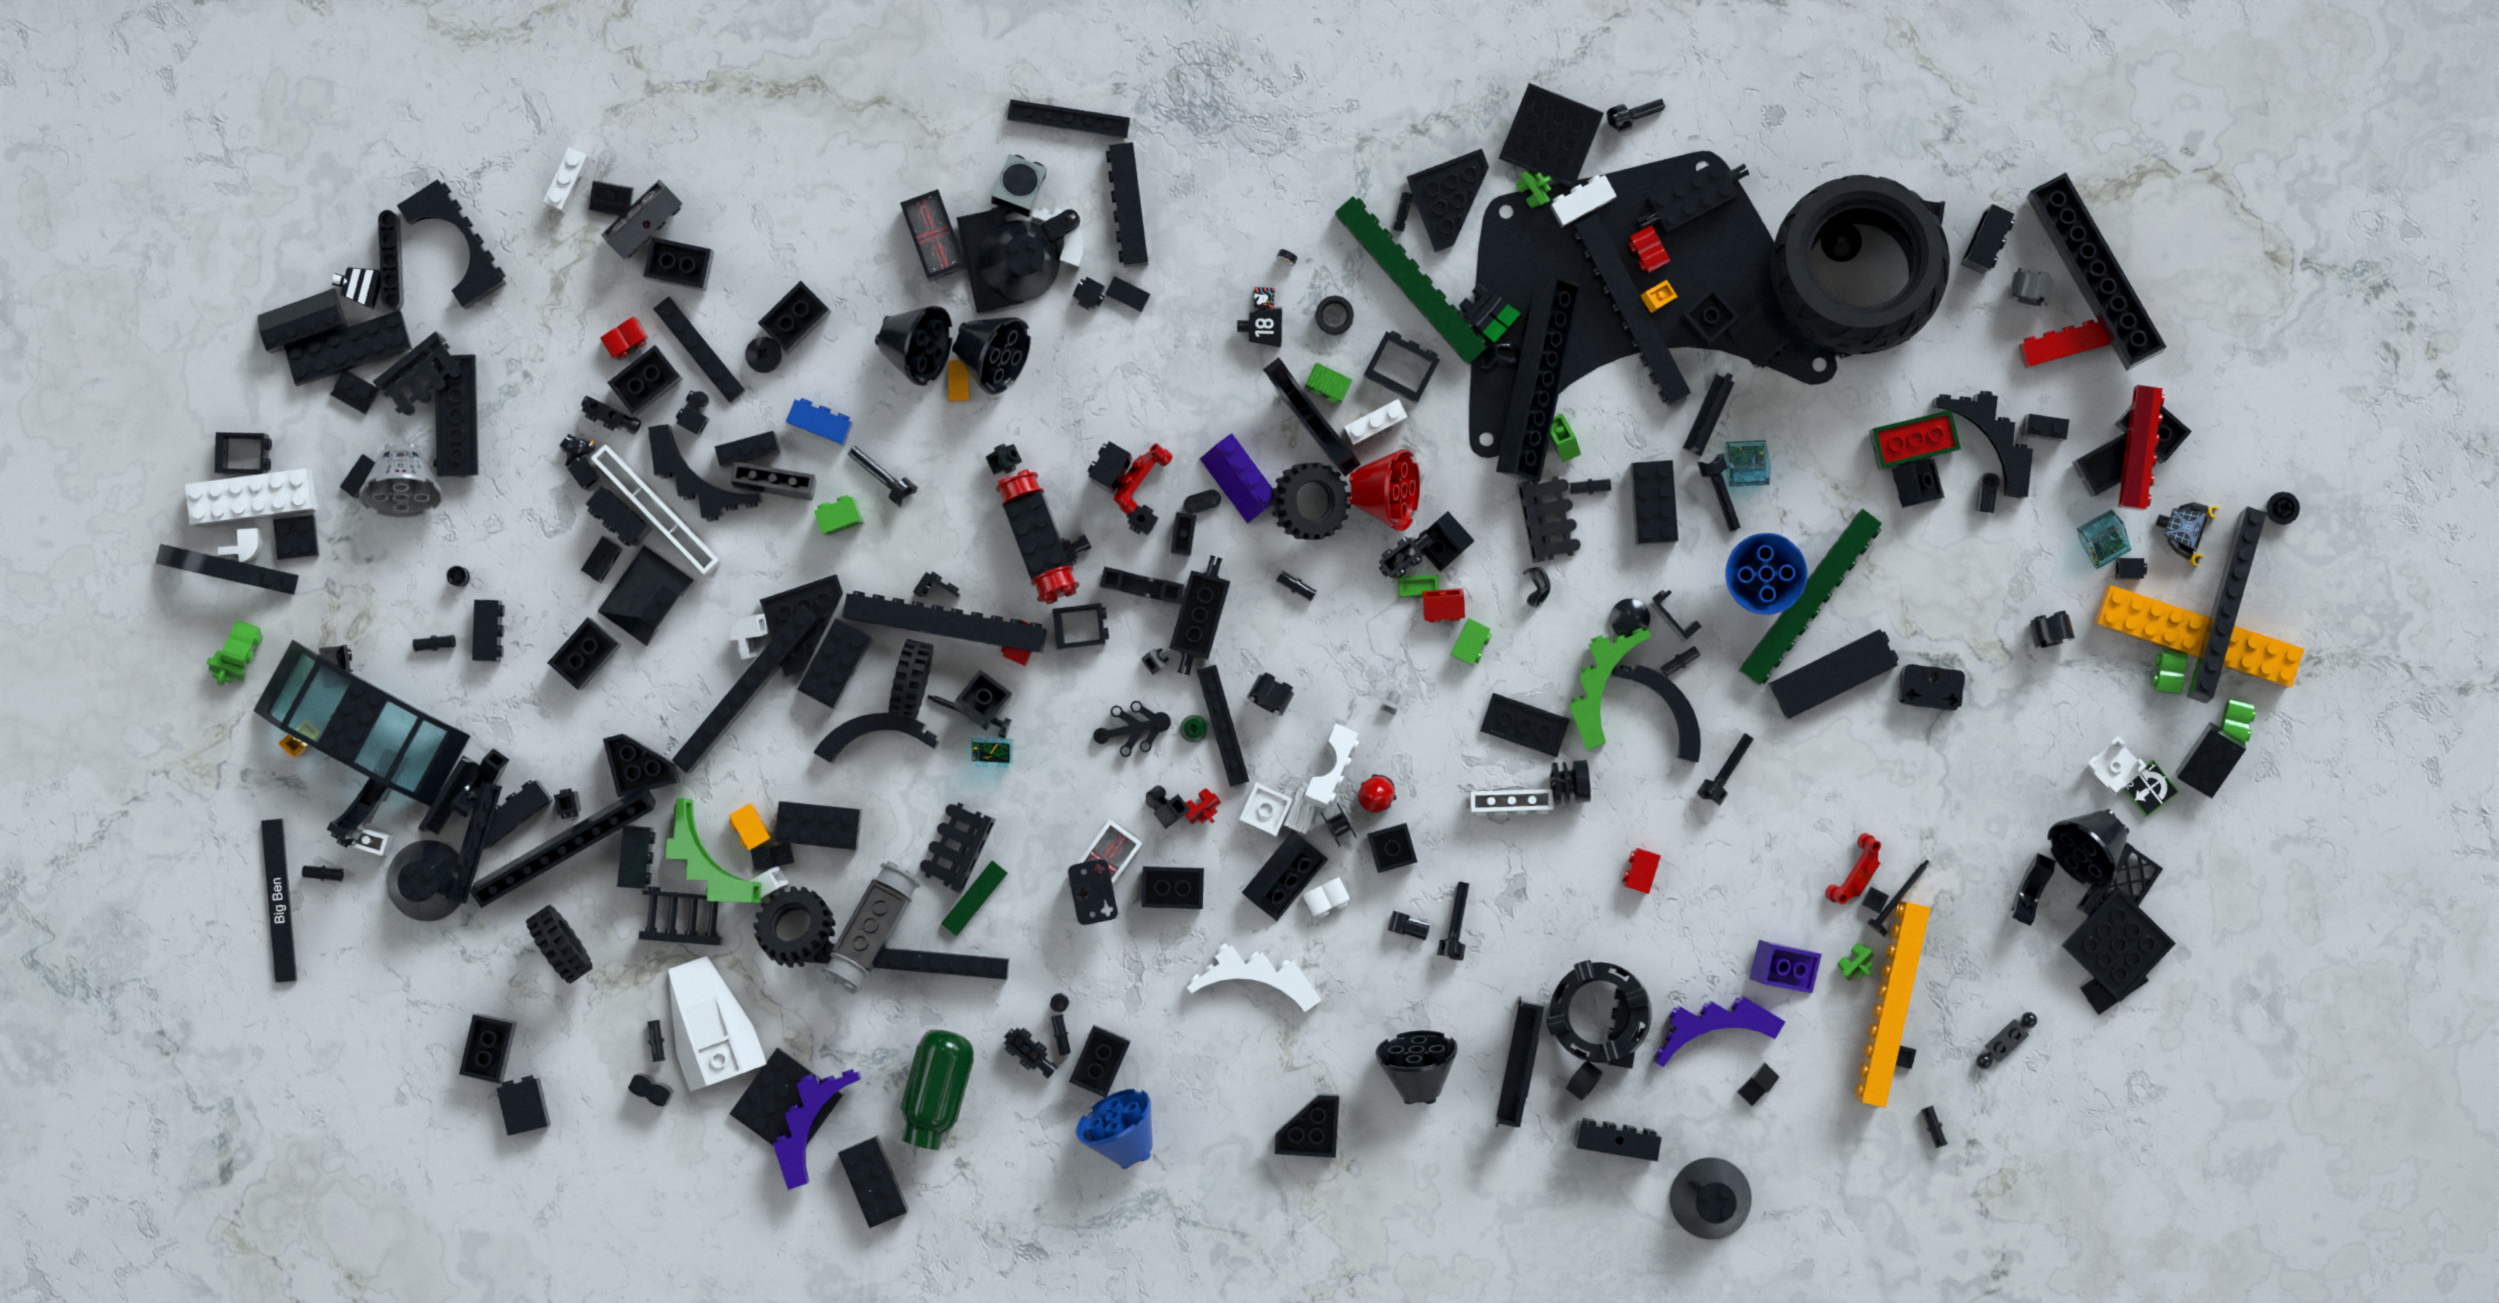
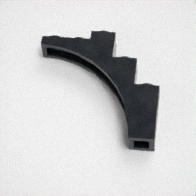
(1982, 413)
(1311, 418)
(669, 461)
(361, 811)

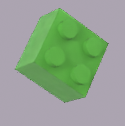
(839, 515)

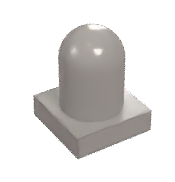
(1391, 703)

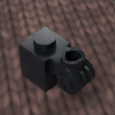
(690, 417)
(1166, 810)

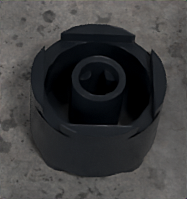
(2051, 630)
(1271, 694)

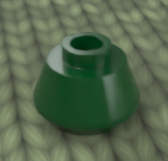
(1200, 729)

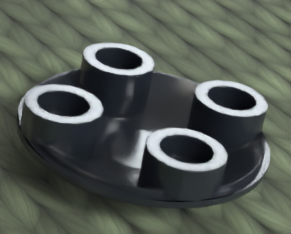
(1629, 616)

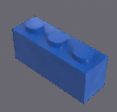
(819, 421)

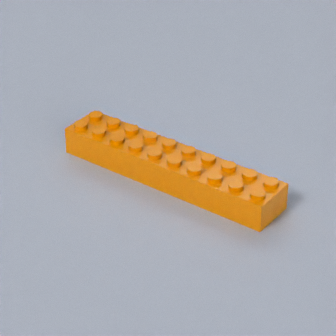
(2185, 630)
(1892, 1003)

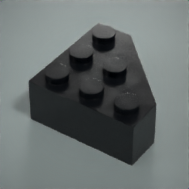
(637, 765)
(1311, 1129)

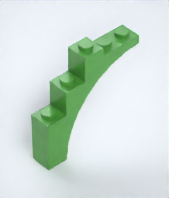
(1606, 655)
(700, 866)

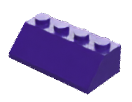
(1238, 478)

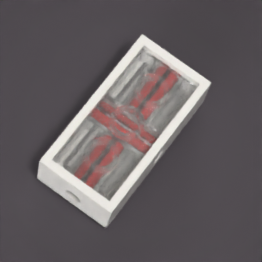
(1112, 845)

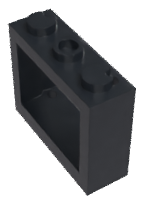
(1392, 385)

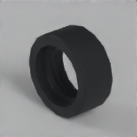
(1331, 300)

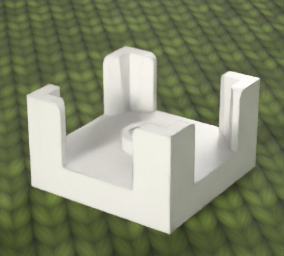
(2116, 766)
(1266, 809)

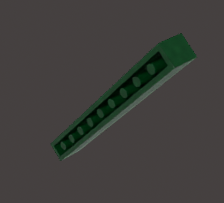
(1410, 280)
(1817, 590)

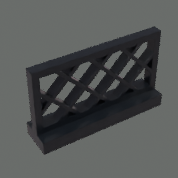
(1709, 414)
(440, 810)
(2093, 896)

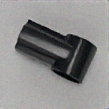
(1986, 495)
(1404, 924)

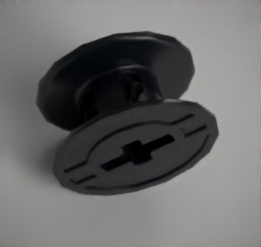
(1338, 825)

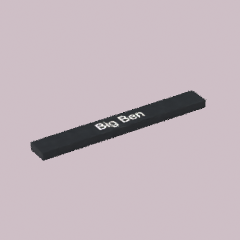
(279, 900)

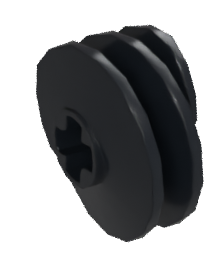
(753, 355)

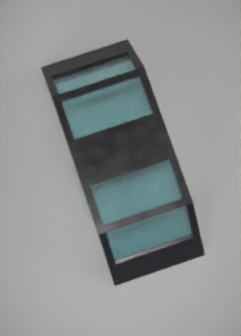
(361, 724)

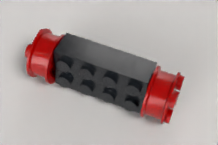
(1037, 536)

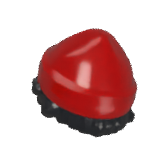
(1377, 793)

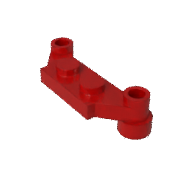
(1136, 474)
(1860, 874)

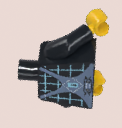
(2186, 528)

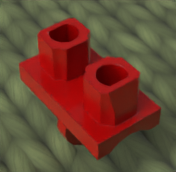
(1204, 810)

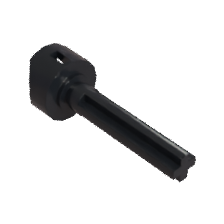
(1714, 471)
(899, 489)
(1714, 789)
(1452, 945)

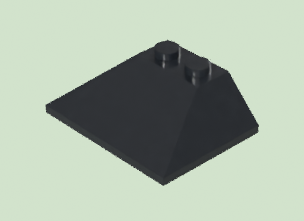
(645, 595)

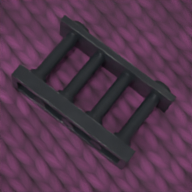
(670, 933)

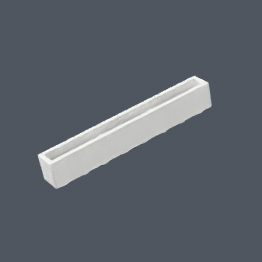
(656, 510)

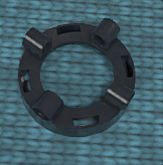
(1637, 999)

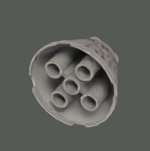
(400, 483)

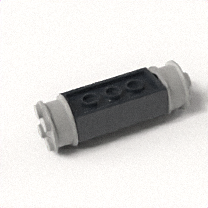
(870, 927)

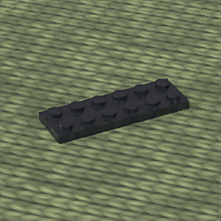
(348, 348)
(457, 421)

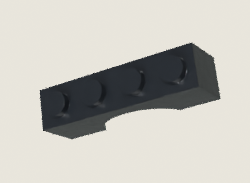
(1141, 585)

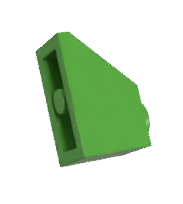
(1564, 439)

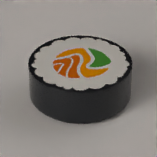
(1287, 257)

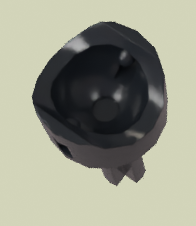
(1624, 117)

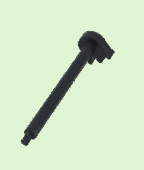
(1004, 725)
(1876, 924)

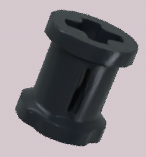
(1058, 1008)

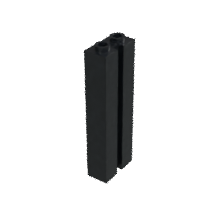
(1834, 673)

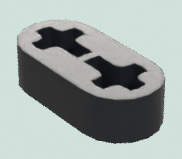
(1200, 497)

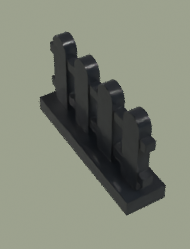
(404, 367)
(1536, 531)
(967, 861)

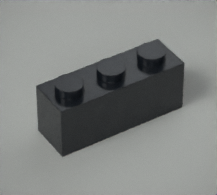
(747, 449)
(488, 630)

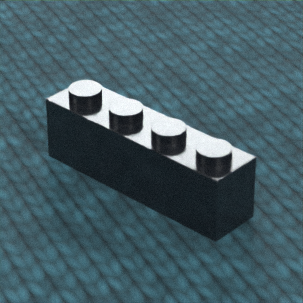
(773, 481)
(516, 810)
(1621, 1018)

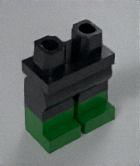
(1481, 313)

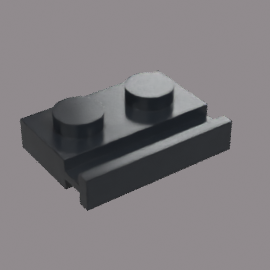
(610, 198)
(355, 392)

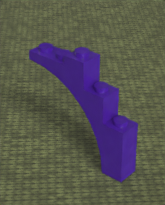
(1713, 1017)
(792, 1149)

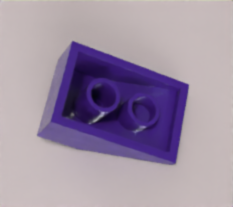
(1785, 966)

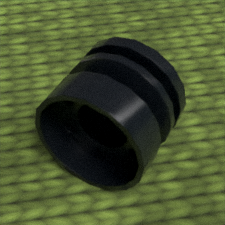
(1570, 782)

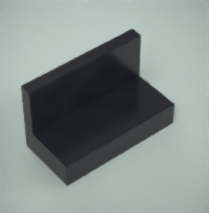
(357, 476)
(601, 559)

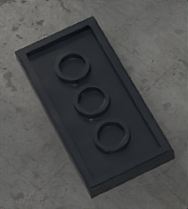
(1524, 725)

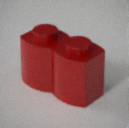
(1649, 250)
(624, 338)

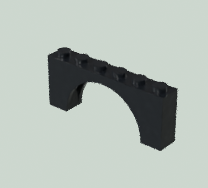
(482, 274)

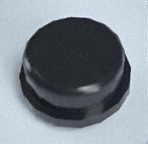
(2282, 508)

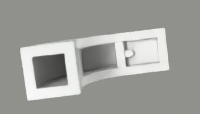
(1073, 241)

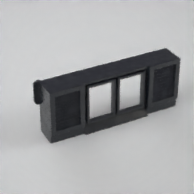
(1519, 1063)

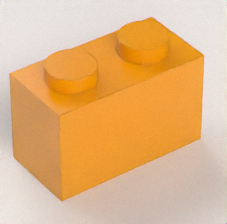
(750, 827)

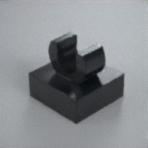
(1154, 661)

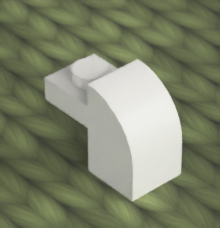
(249, 545)
(745, 631)

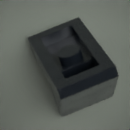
(772, 856)
(1758, 1084)

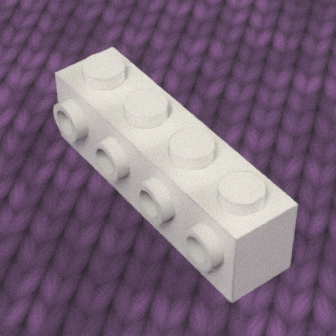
(1511, 800)

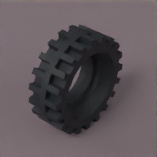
(1286, 497)
(911, 679)
(810, 942)
(559, 944)

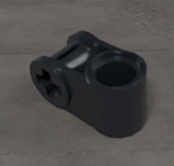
(1057, 227)

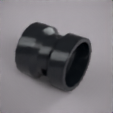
(458, 576)

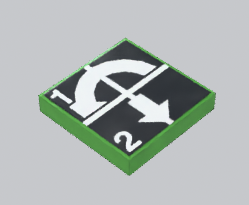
(2150, 789)

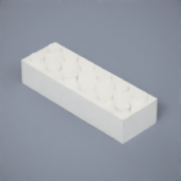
(250, 497)

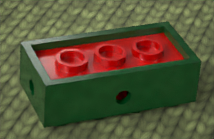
(1914, 439)

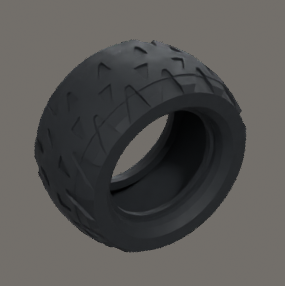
(1872, 203)

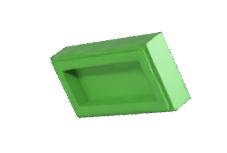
(1414, 585)

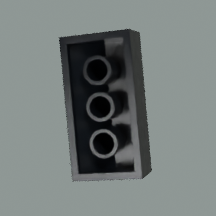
(301, 321)
(1284, 875)

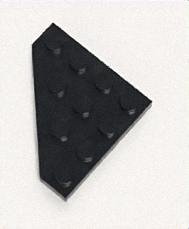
(1446, 195)
(821, 597)

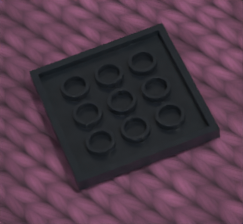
(1551, 135)
(2118, 944)
(770, 1095)

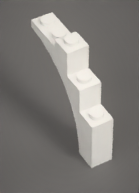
(1231, 966)

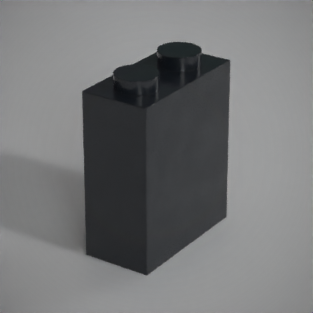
(523, 1105)

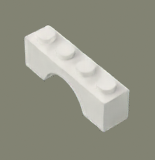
(1321, 788)

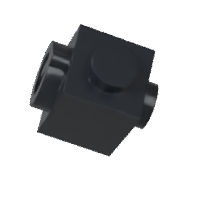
(1089, 293)
(567, 803)

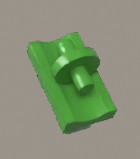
(1529, 181)
(223, 670)
(1863, 956)

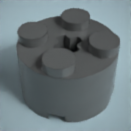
(2031, 287)

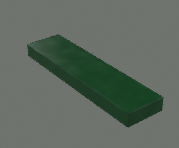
(974, 898)

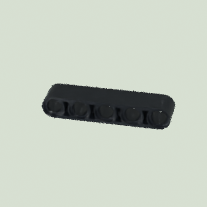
(390, 250)

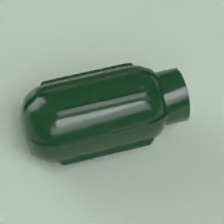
(935, 1087)

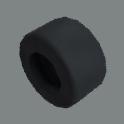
(1584, 1080)

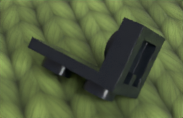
(924, 585)

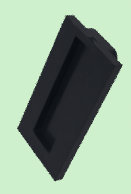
(2100, 997)

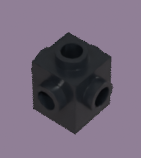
(1004, 459)
(1148, 524)

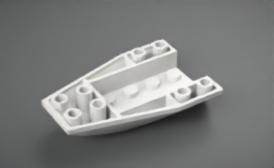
(710, 1026)

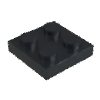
(296, 537)

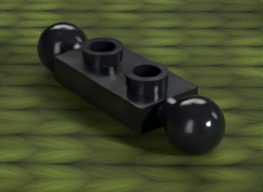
(2006, 1040)

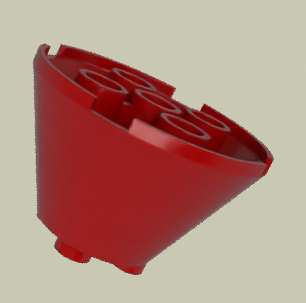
(1388, 489)

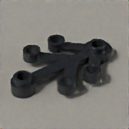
(1135, 727)

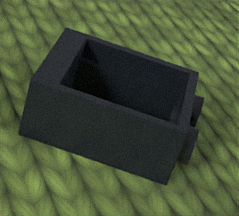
(221, 453)
(1059, 630)

